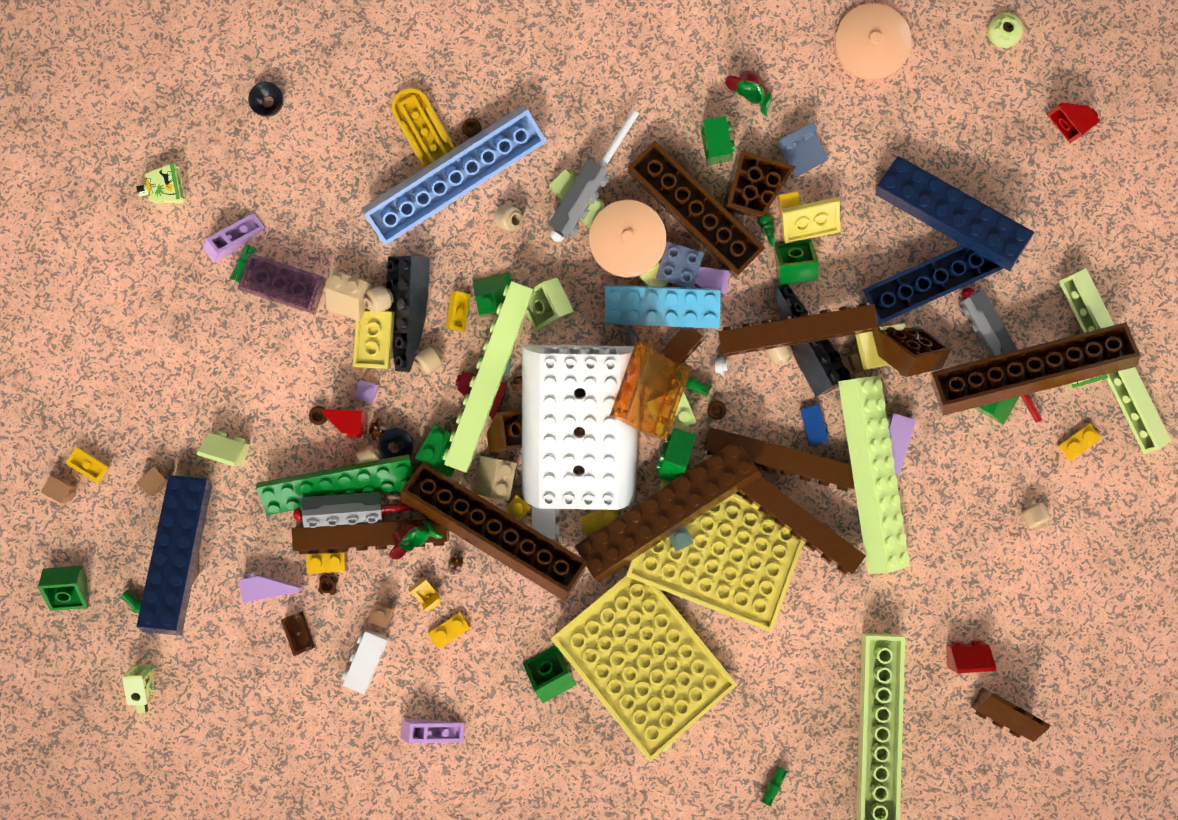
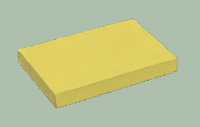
(811, 220)
(374, 340)
(868, 348)

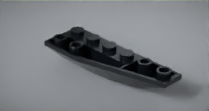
(409, 286)
(816, 359)

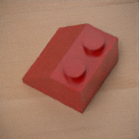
(1073, 119)
(348, 421)
(970, 657)

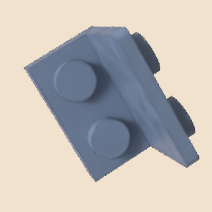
(803, 149)
(679, 265)

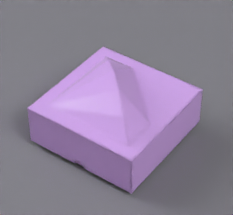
(366, 391)

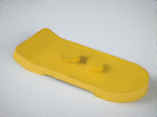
(421, 126)

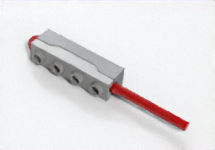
(991, 331)
(344, 509)

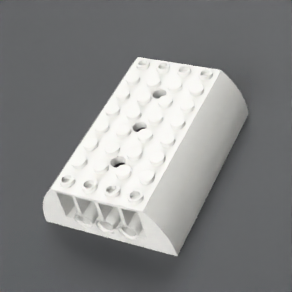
(553, 413)

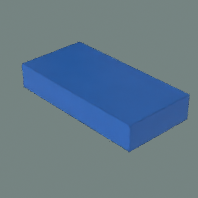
(814, 425)

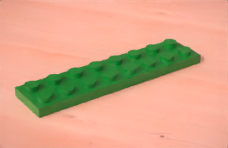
(373, 476)

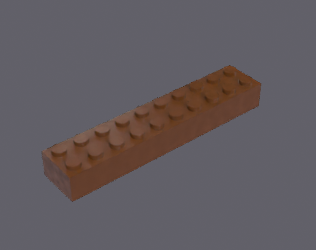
(1035, 368)
(668, 510)
(493, 531)

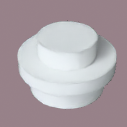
(721, 365)

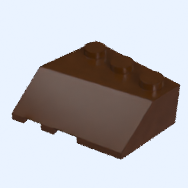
(755, 183)
(910, 350)
(1008, 715)

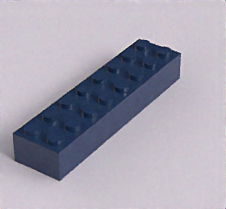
(954, 213)
(927, 282)
(174, 555)

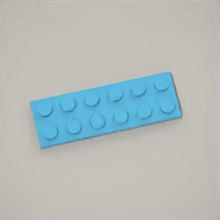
(663, 306)

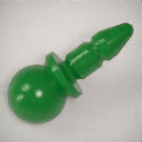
(766, 226)

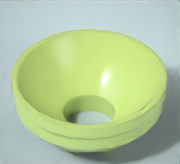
(999, 36)

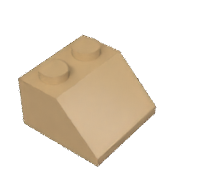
(346, 295)
(495, 478)

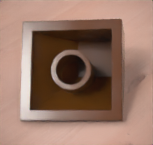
(505, 431)

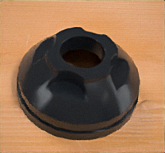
(259, 93)
(399, 436)

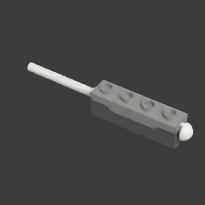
(585, 189)

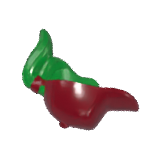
(752, 88)
(410, 536)

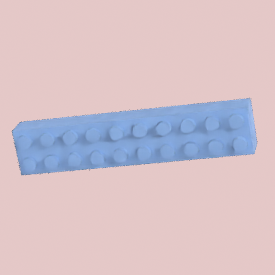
(453, 175)

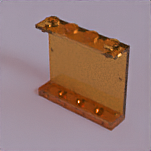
(650, 391)

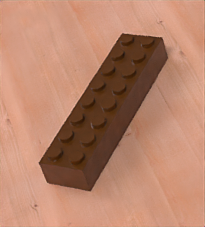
(695, 209)

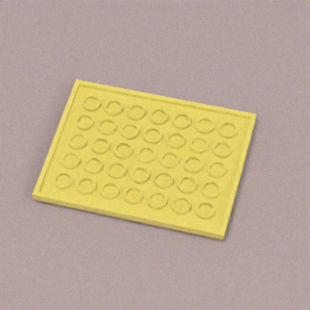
(734, 566)
(644, 664)

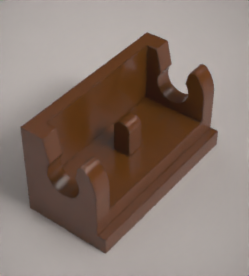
(683, 345)
(298, 633)

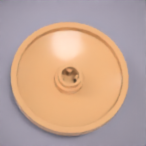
(873, 41)
(627, 238)

